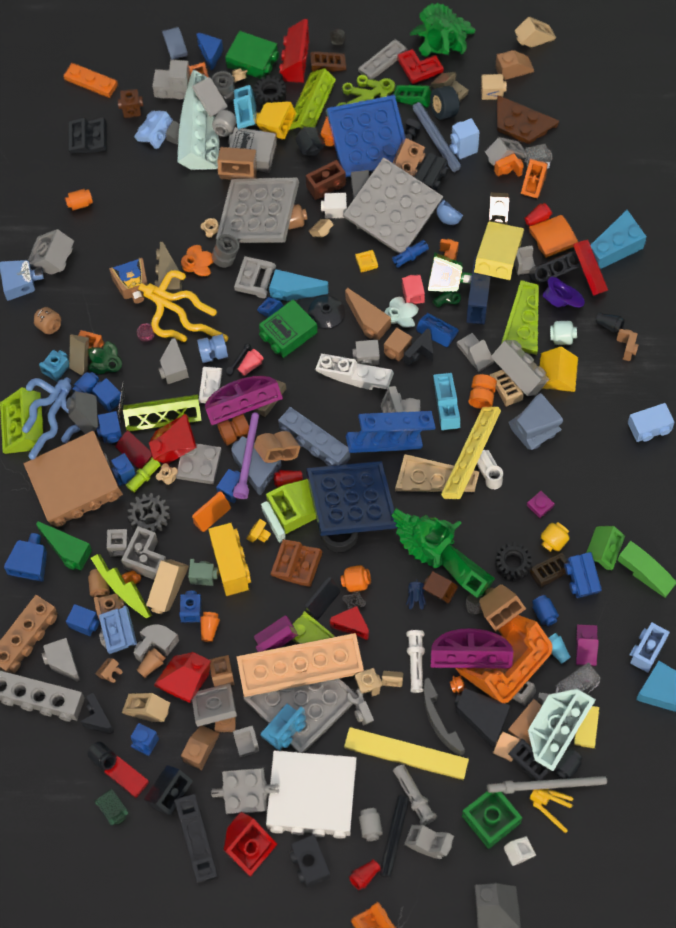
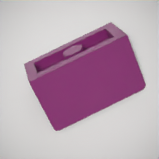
(275, 635)

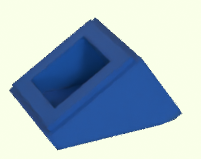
(270, 306)

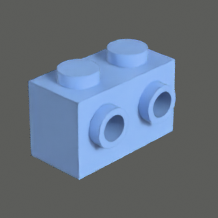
(464, 138)
(651, 422)
(649, 648)

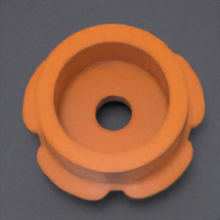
(457, 684)

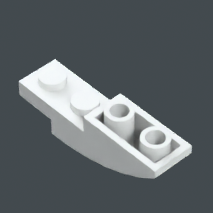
(352, 373)

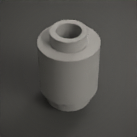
(370, 824)

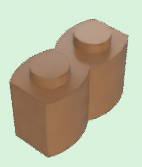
(277, 446)

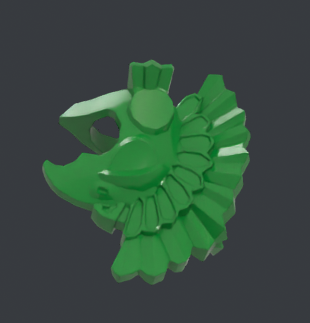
(442, 30)
(424, 536)

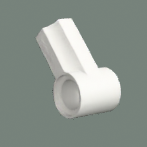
(489, 468)

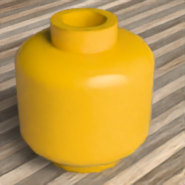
(554, 537)

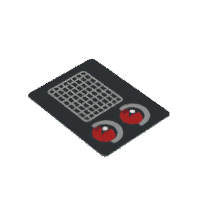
(122, 398)

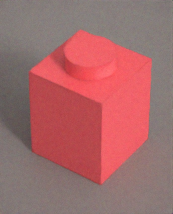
(413, 289)

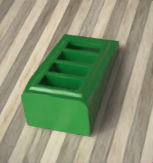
(423, 94)

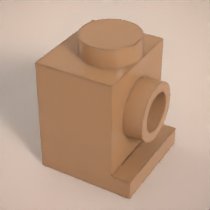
(102, 602)

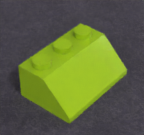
(14, 416)

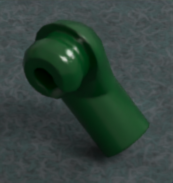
(447, 297)

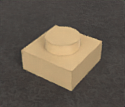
(321, 228)

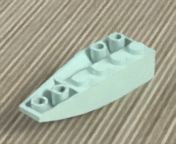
(197, 139)

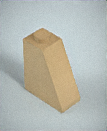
(166, 585)

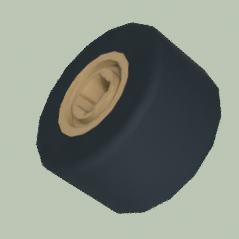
(444, 102)

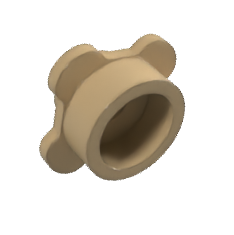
(239, 75)
(211, 222)
(168, 479)

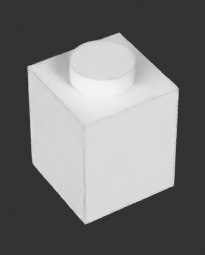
(334, 205)

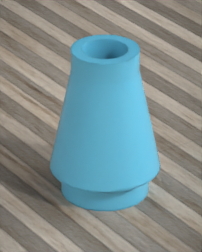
(559, 649)

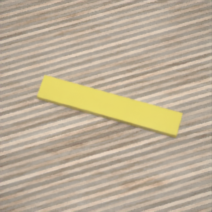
(471, 453)
(406, 753)

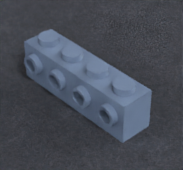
(314, 438)

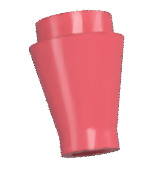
(250, 362)

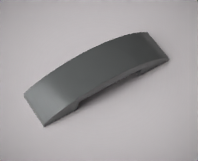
(450, 740)

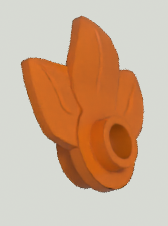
(198, 259)

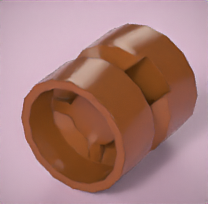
(232, 429)

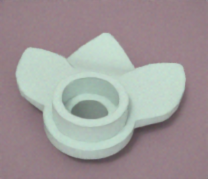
(401, 312)

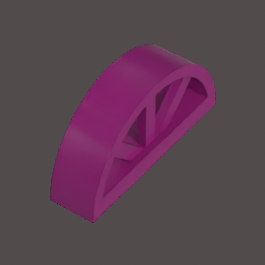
(241, 397)
(471, 650)

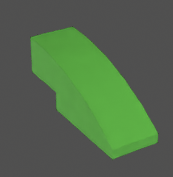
(646, 569)

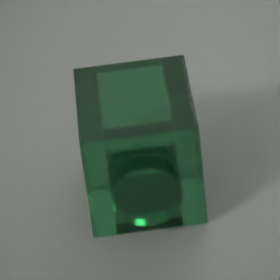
(112, 807)

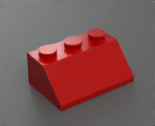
(295, 52)

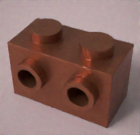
(326, 179)

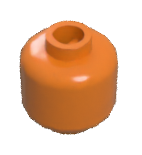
(356, 578)

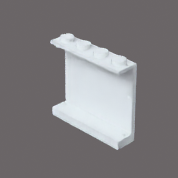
(312, 794)

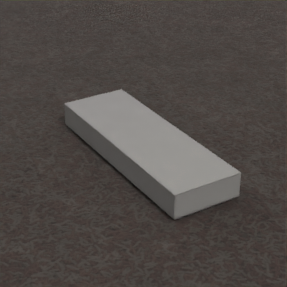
(382, 60)

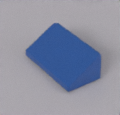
(440, 331)

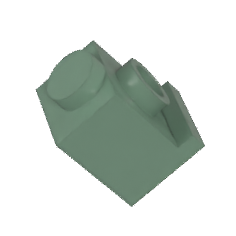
(202, 573)

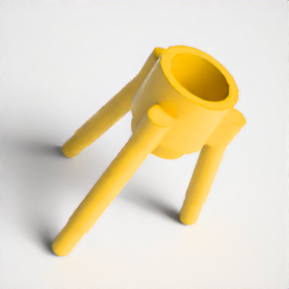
(542, 796)

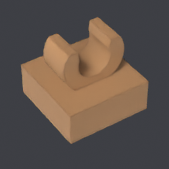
(107, 669)

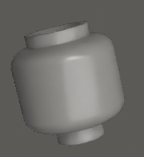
(224, 123)

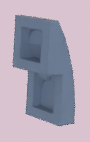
(174, 43)

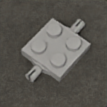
(245, 790)

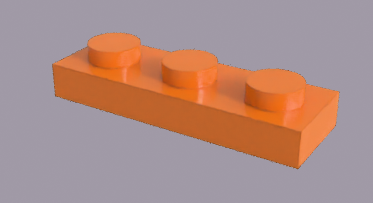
(90, 80)

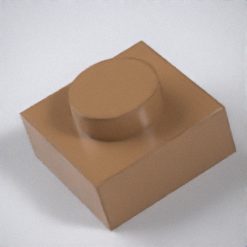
(226, 725)

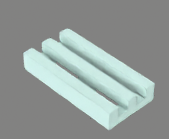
(273, 521)

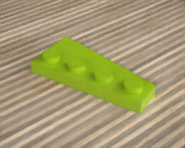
(524, 318)

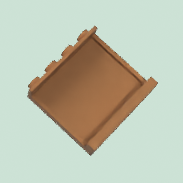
(72, 479)

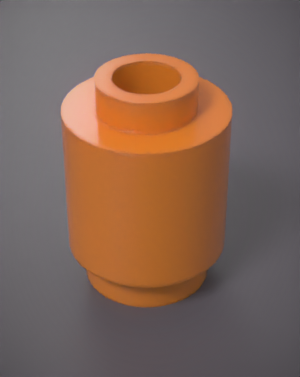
(79, 199)

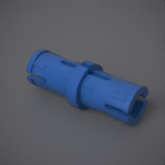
(410, 253)

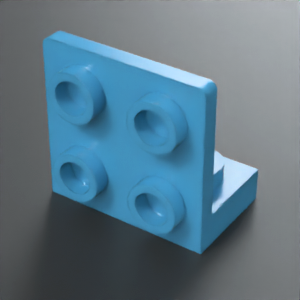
(284, 726)

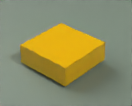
(366, 261)

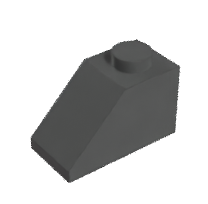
(83, 411)

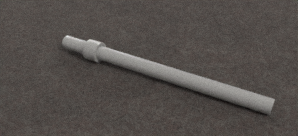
(510, 786)

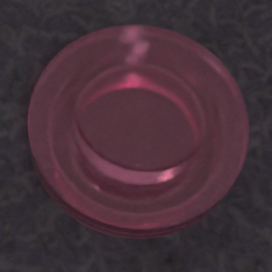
(145, 332)

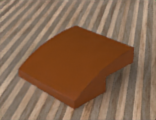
(296, 563)

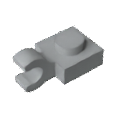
(362, 711)

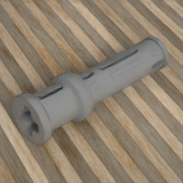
(419, 803)

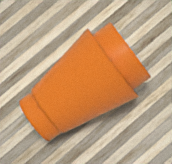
(209, 625)

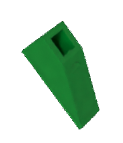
(466, 571)

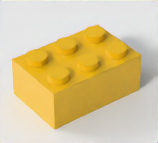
(230, 559)

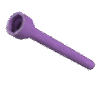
(241, 489)

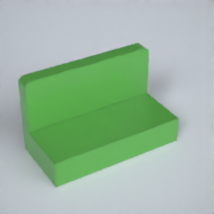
(606, 545)

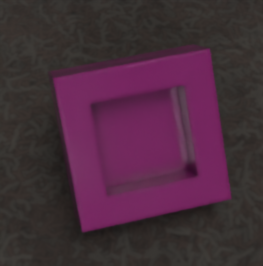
(540, 504)

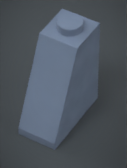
(260, 472)

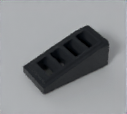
(525, 766)

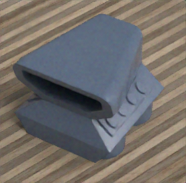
(536, 423)

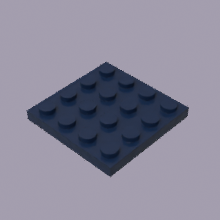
(351, 498)

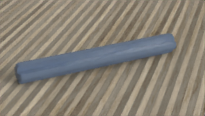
(436, 137)

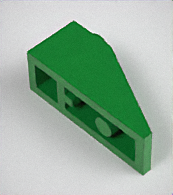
(69, 548)

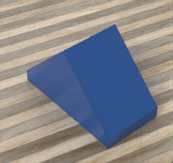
(210, 48)

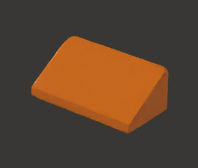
(211, 511)

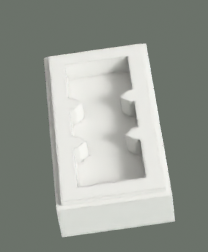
(209, 383)

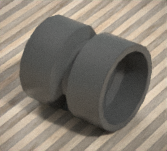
(225, 84)
(225, 250)

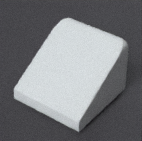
(519, 850)

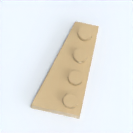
(427, 475)

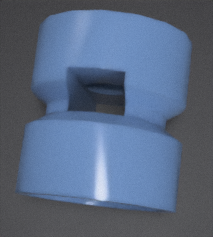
(212, 348)

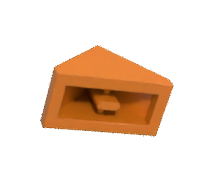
(534, 178)

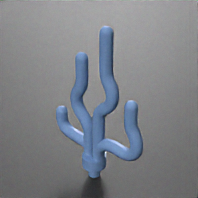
(58, 395)

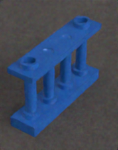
(390, 431)

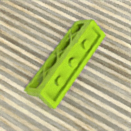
(313, 99)
(160, 406)

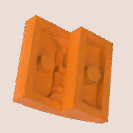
(553, 235)

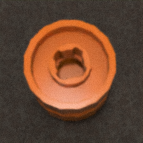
(483, 391)

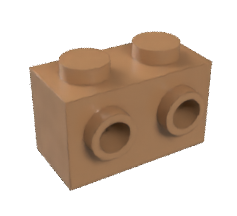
(408, 156)

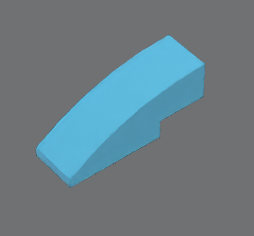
(245, 106)
(446, 401)

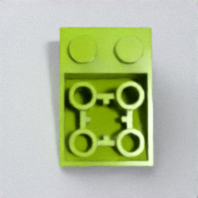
(292, 505)

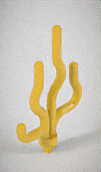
(161, 299)

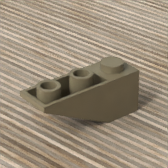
(165, 265)

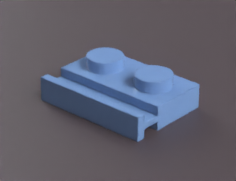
(117, 629)

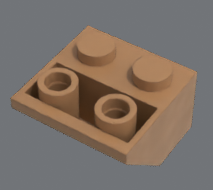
(237, 163)

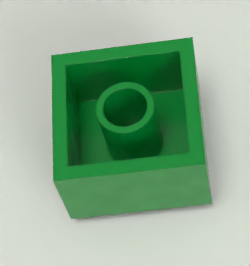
(491, 817)

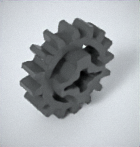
(147, 506)

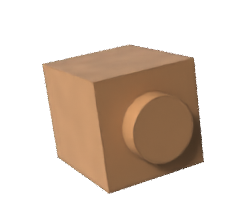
(397, 344)

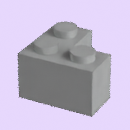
(172, 82)
(140, 554)

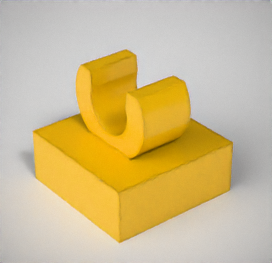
(258, 532)

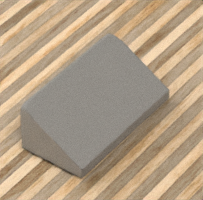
(209, 96)

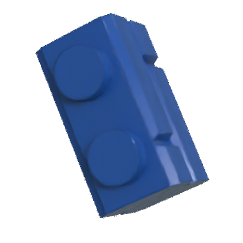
(583, 575)

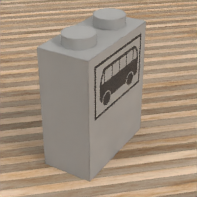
(263, 142)

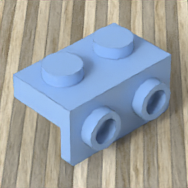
(154, 128)

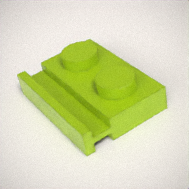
(309, 630)

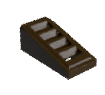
(537, 576)

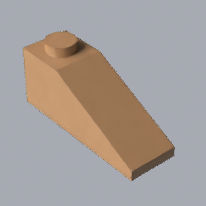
(370, 318)

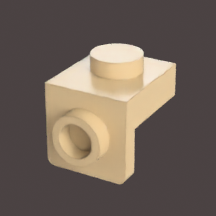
(369, 681)

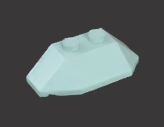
(557, 725)

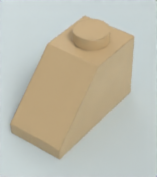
(534, 32)
(146, 707)

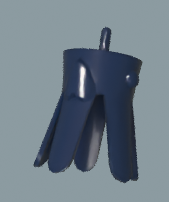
(416, 594)

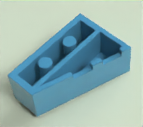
(618, 241)

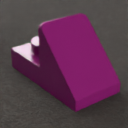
(586, 644)

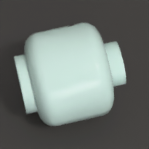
(563, 332)

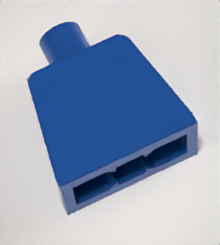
(27, 559)

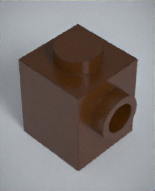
(440, 587)

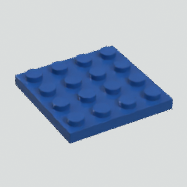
(366, 133)

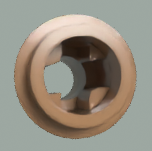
(150, 662)

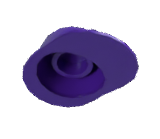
(561, 294)

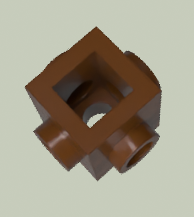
(130, 103)

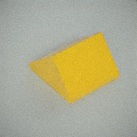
(560, 369)

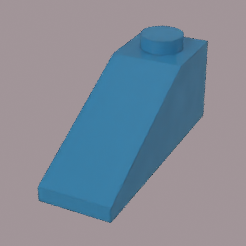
(293, 286)

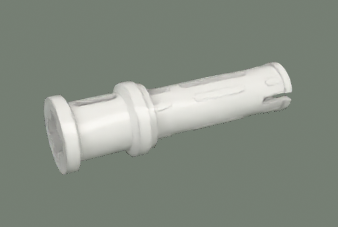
(416, 651)

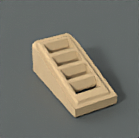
(507, 399)

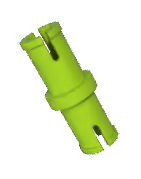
(143, 475)

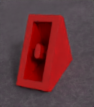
(350, 622)

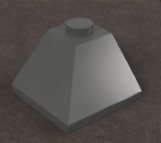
(496, 906)

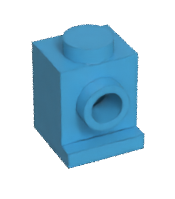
(55, 369)

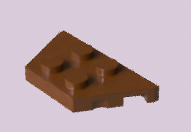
(522, 121)

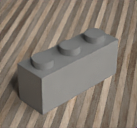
(520, 367)

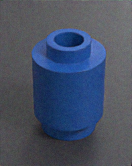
(86, 383)
(545, 610)

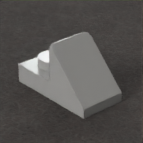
(476, 352)

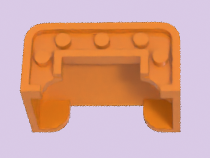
(530, 651)

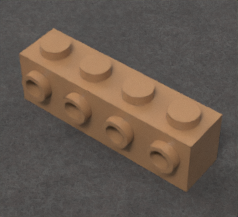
(25, 632)

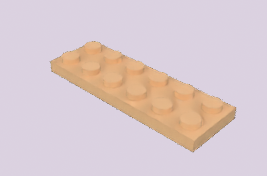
(300, 665)

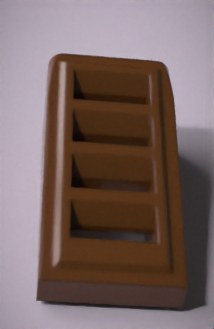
(317, 57)

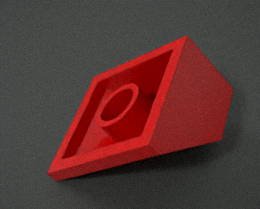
(172, 440)
(184, 675)
(247, 843)

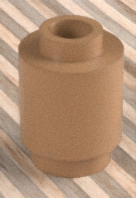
(97, 585)

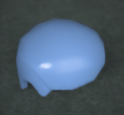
(448, 214)

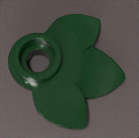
(102, 357)

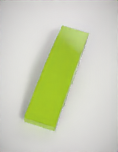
(127, 592)

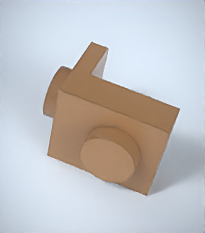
(629, 337)

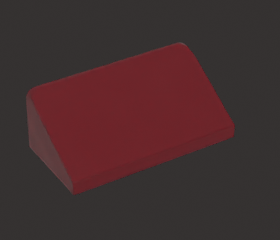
(135, 451)

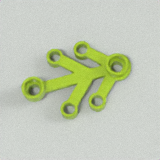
(364, 94)

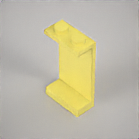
(498, 250)

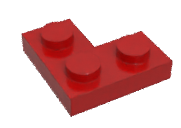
(419, 70)

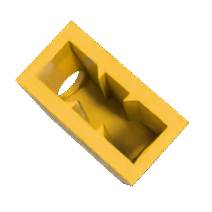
(276, 118)

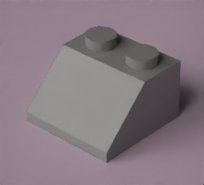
(51, 252)

